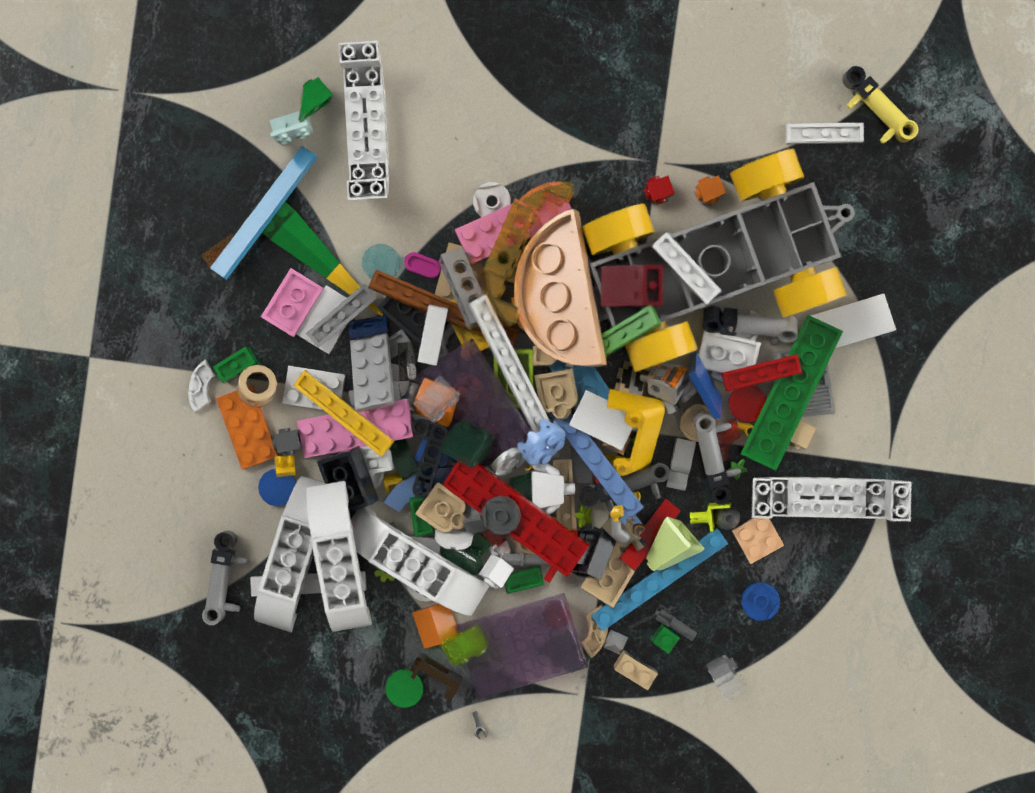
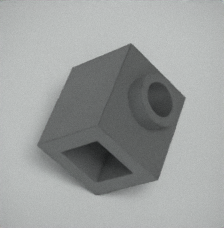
(287, 441)

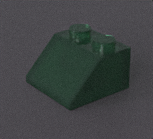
(467, 443)

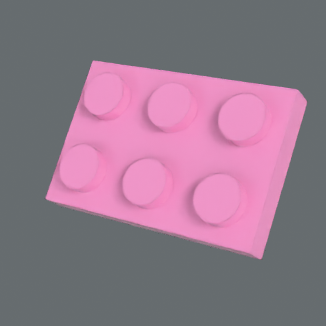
(292, 302)

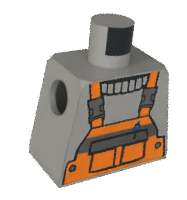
(666, 381)

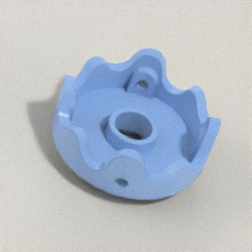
(543, 444)

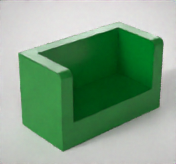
(234, 365)

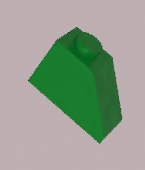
(313, 98)

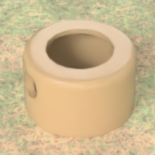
(253, 399)

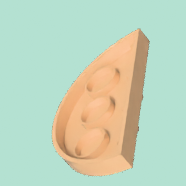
(558, 295)

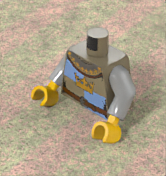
(625, 530)

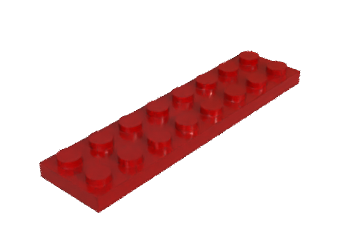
(536, 528)

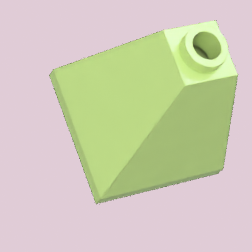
(672, 545)

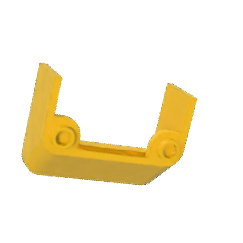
(643, 414)

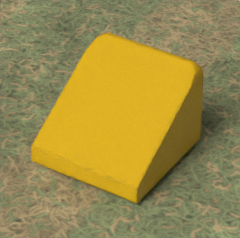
(391, 481)

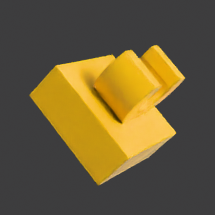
(285, 466)

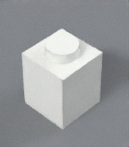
(495, 572)

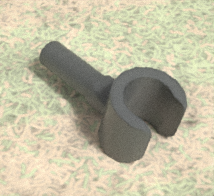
(479, 728)

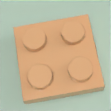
(757, 538)

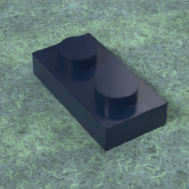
(368, 327)

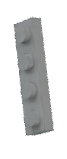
(341, 315)

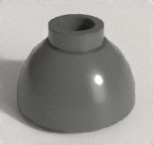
(727, 518)

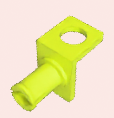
(707, 517)

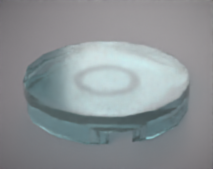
(381, 258)

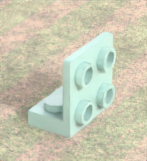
(290, 127)

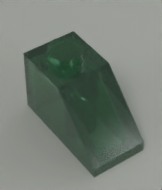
(403, 457)

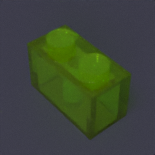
(465, 645)

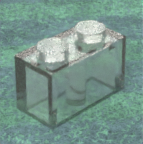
(437, 399)
(726, 678)

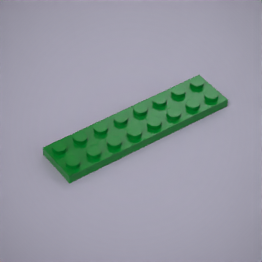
(791, 394)

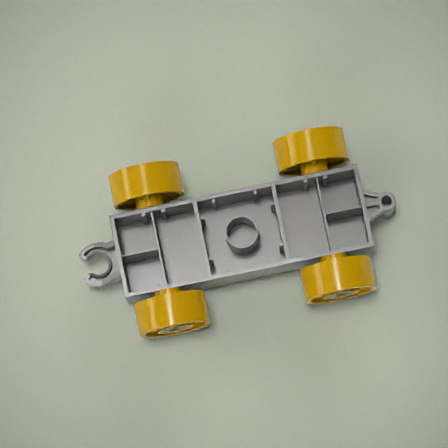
(737, 251)

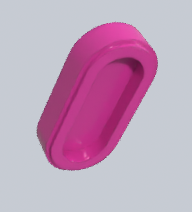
(422, 265)

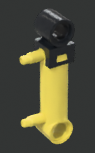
(878, 102)

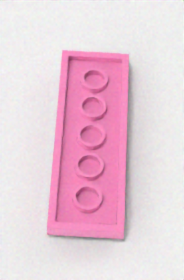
(480, 235)
(326, 435)

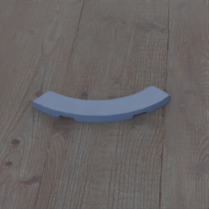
(400, 494)

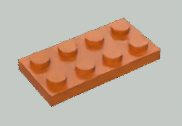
(247, 430)

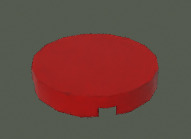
(746, 403)

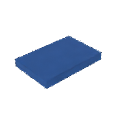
(705, 385)

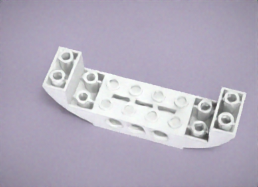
(365, 120)
(831, 498)
(336, 557)
(287, 562)
(416, 564)

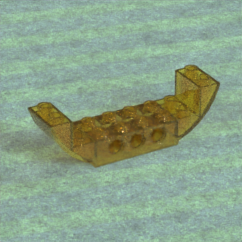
(522, 212)

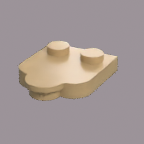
(557, 392)
(442, 509)

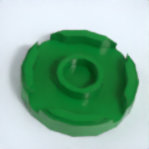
(404, 690)

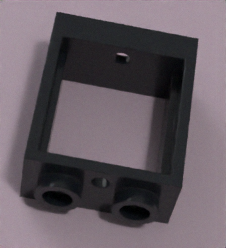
(600, 555)

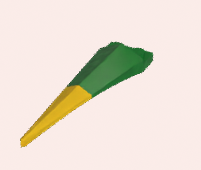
(297, 238)

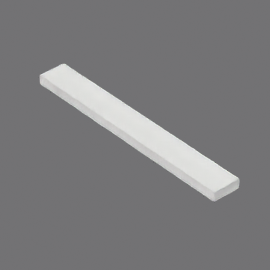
(508, 362)

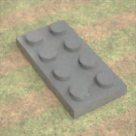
(372, 372)

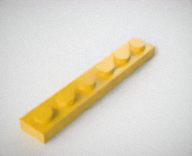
(343, 413)

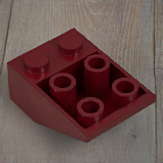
(632, 286)

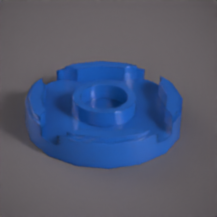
(275, 489)
(760, 601)

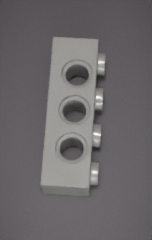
(459, 259)

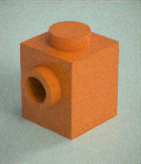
(709, 190)

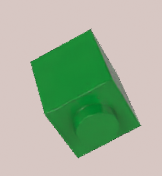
(665, 638)

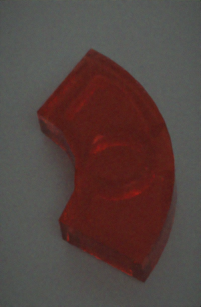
(727, 437)

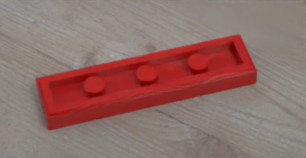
(761, 372)
(631, 556)

